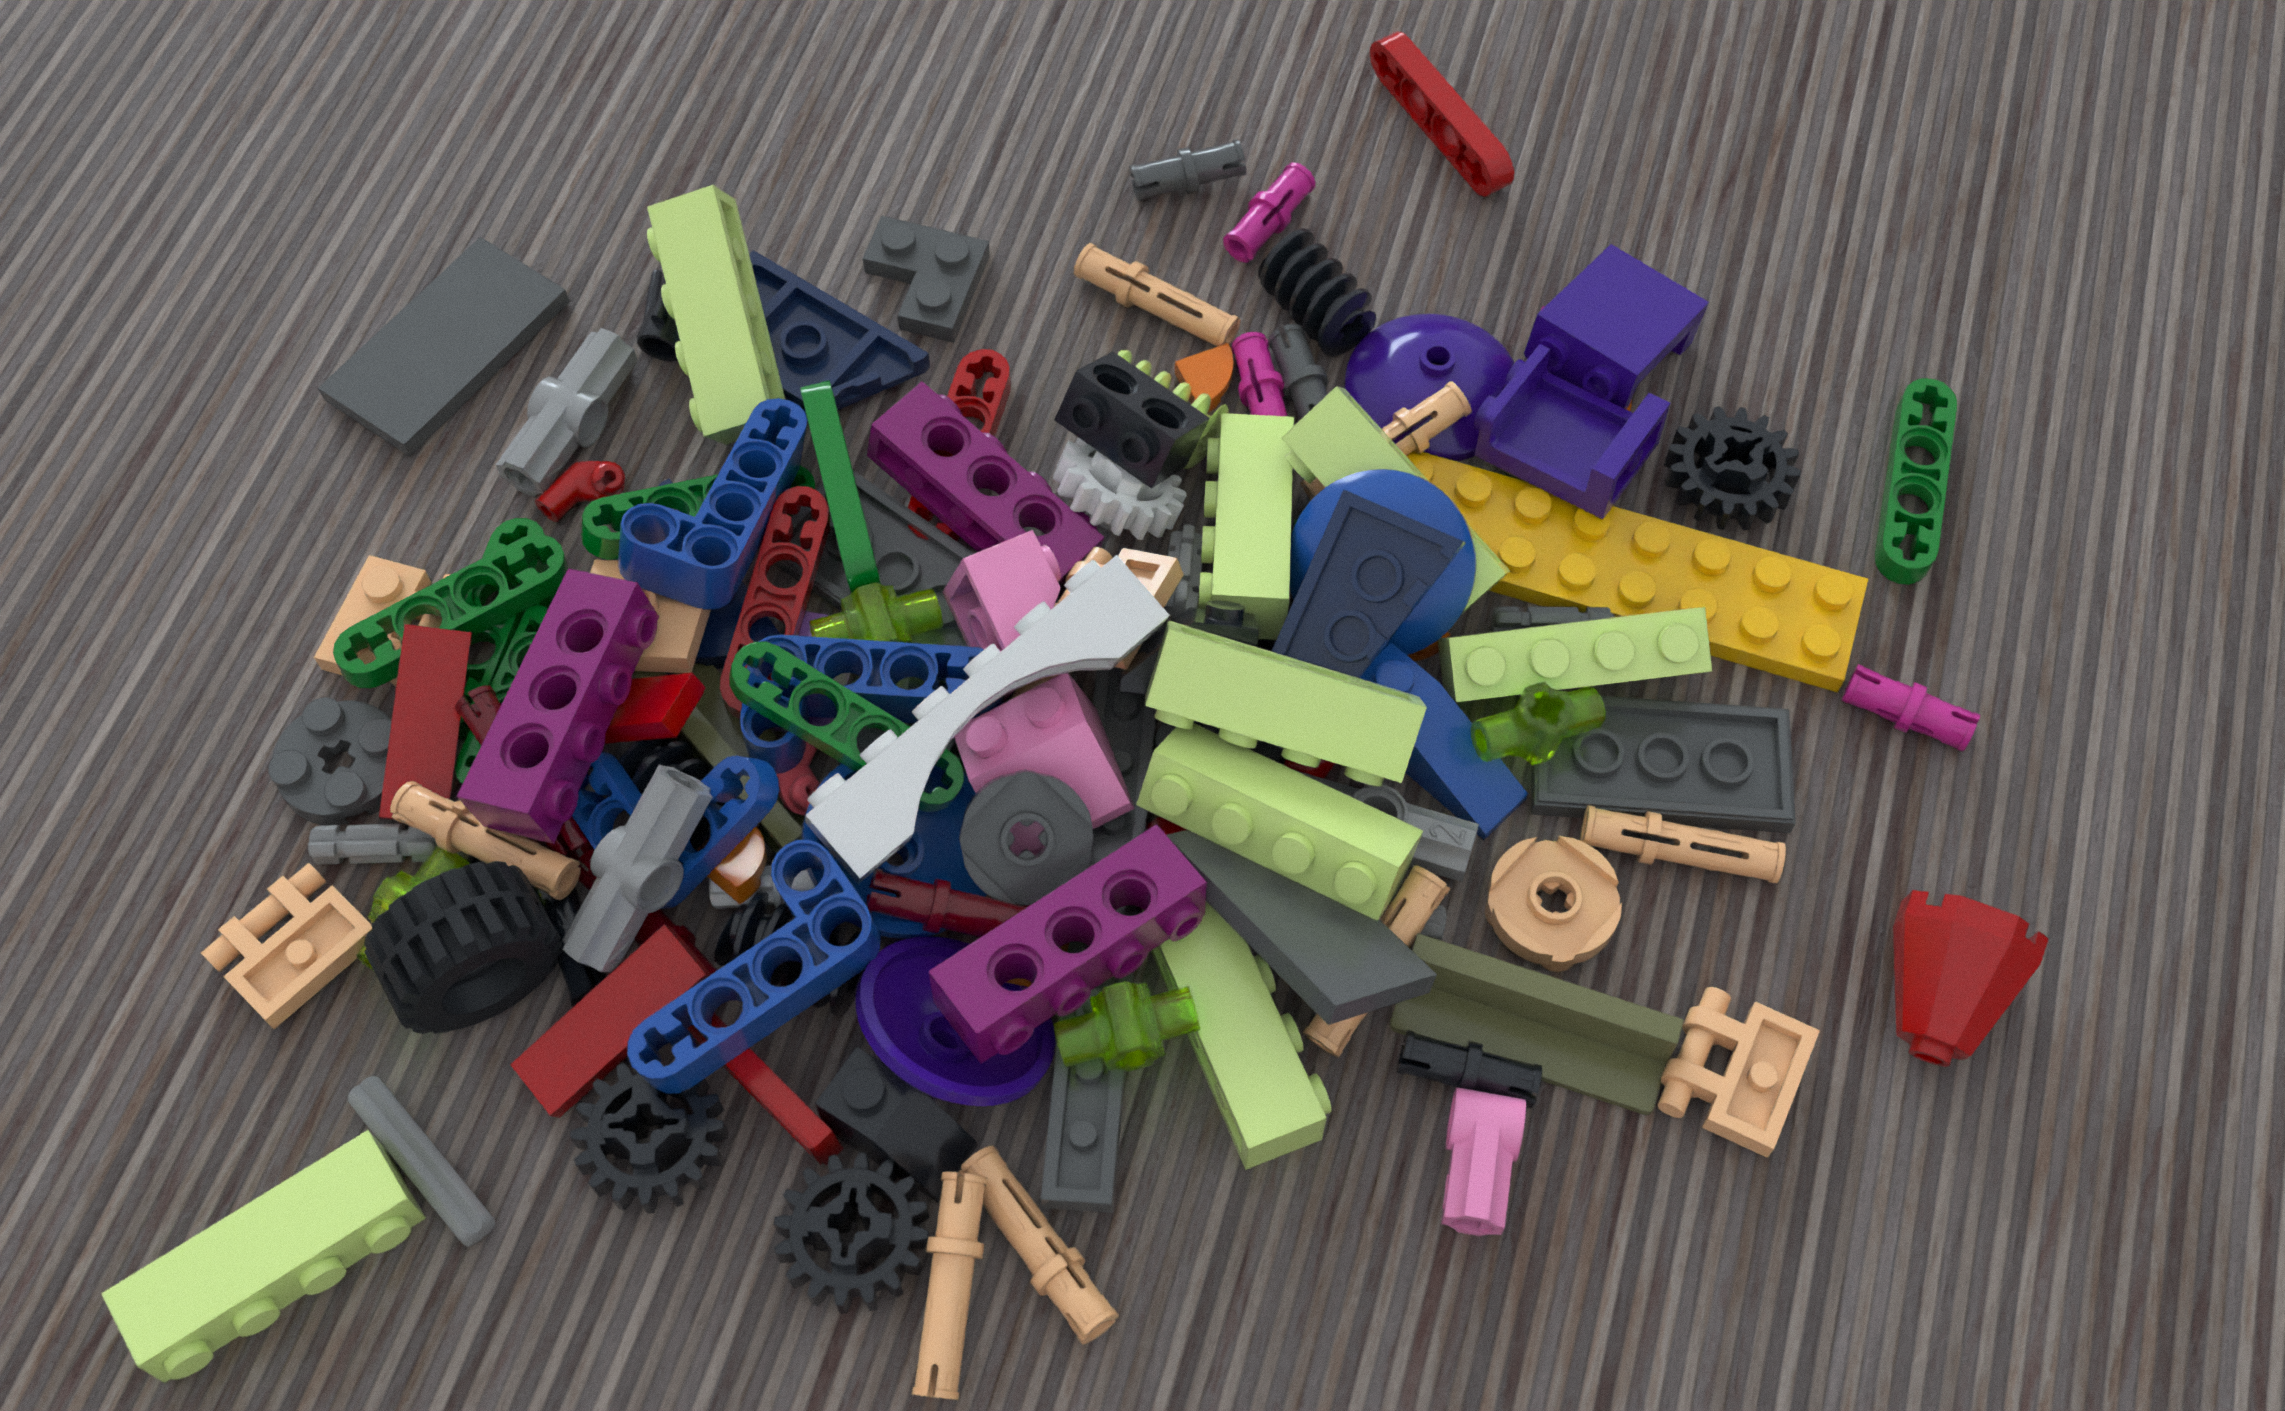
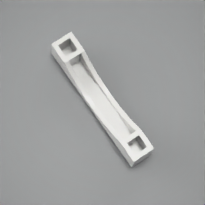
(1088, 630)

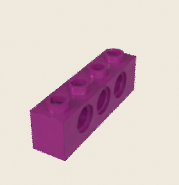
(947, 486)
(560, 706)
(1141, 873)

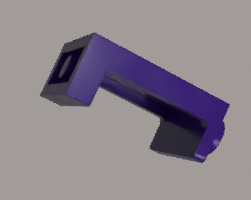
(1615, 325)
(1566, 435)

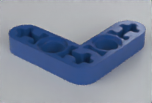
(727, 823)

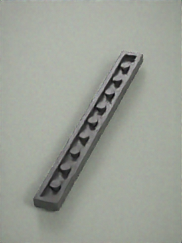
(1088, 1096)

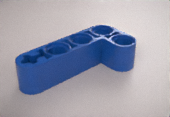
(709, 554)
(879, 668)
(750, 975)

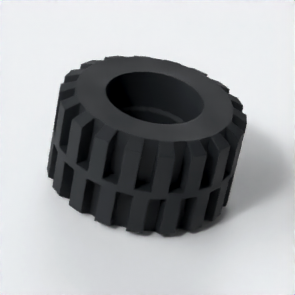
(462, 947)

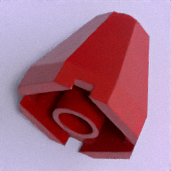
(1957, 972)

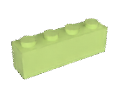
(715, 309)
(1344, 440)
(1252, 519)
(1576, 654)
(1284, 703)
(1279, 819)
(1245, 1042)
(263, 1259)

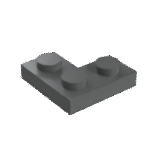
(939, 267)

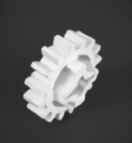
(1114, 495)

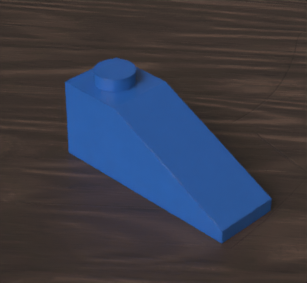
(1444, 752)

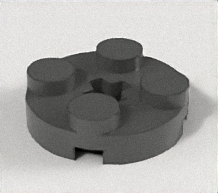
(311, 740)
(1025, 799)

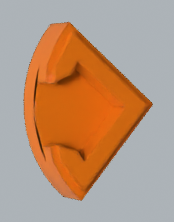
(1207, 373)
(742, 868)

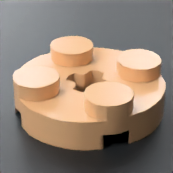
(1548, 937)

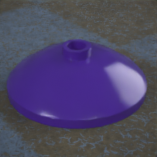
(1396, 371)
(921, 1044)

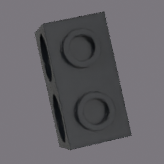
(1131, 419)

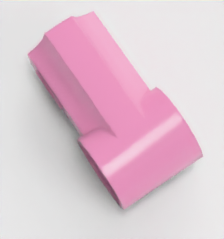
(1483, 1143)

